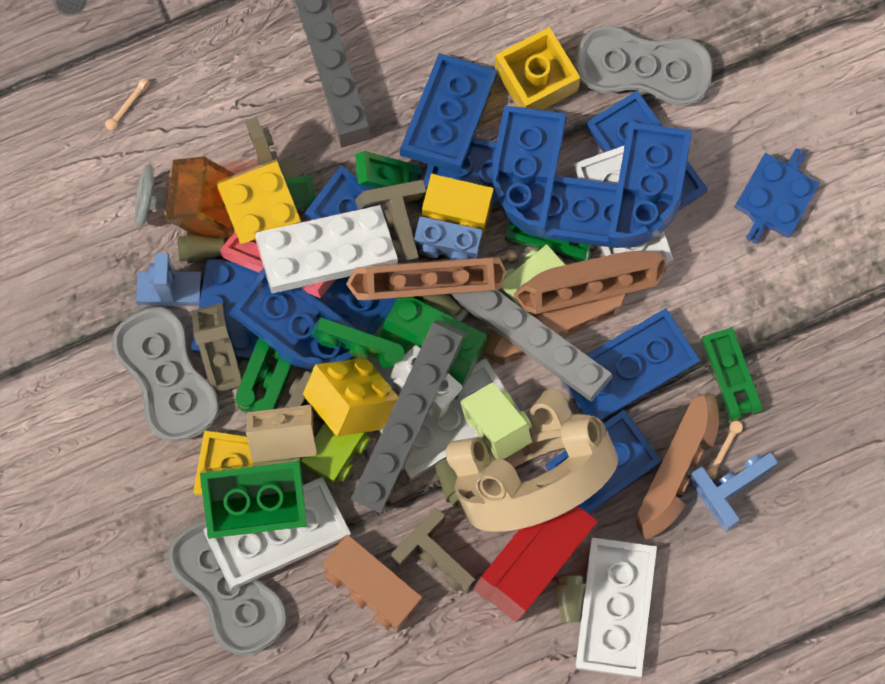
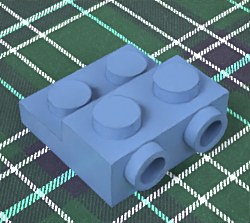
(447, 239)

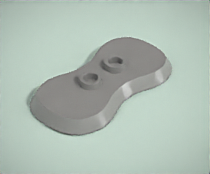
(619, 61)
(174, 393)
(239, 618)

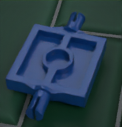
(776, 195)

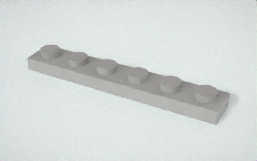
(536, 340)

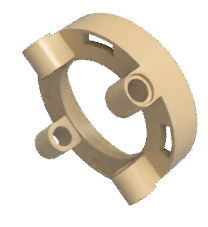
(498, 499)

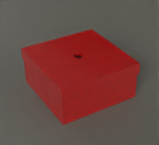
(532, 561)

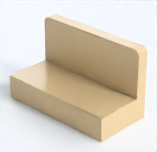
(281, 433)

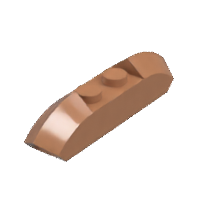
(427, 278)
(591, 280)
(562, 321)
(660, 503)

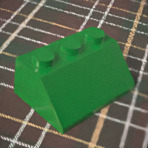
(410, 323)
(253, 497)

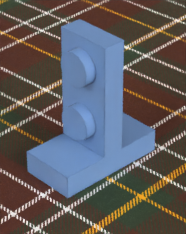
(165, 286)
(729, 485)

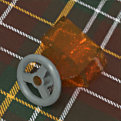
(188, 199)

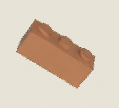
(371, 584)

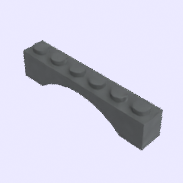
(333, 71)
(408, 415)

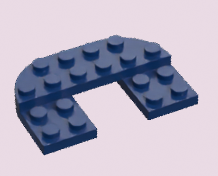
(580, 208)
(289, 316)

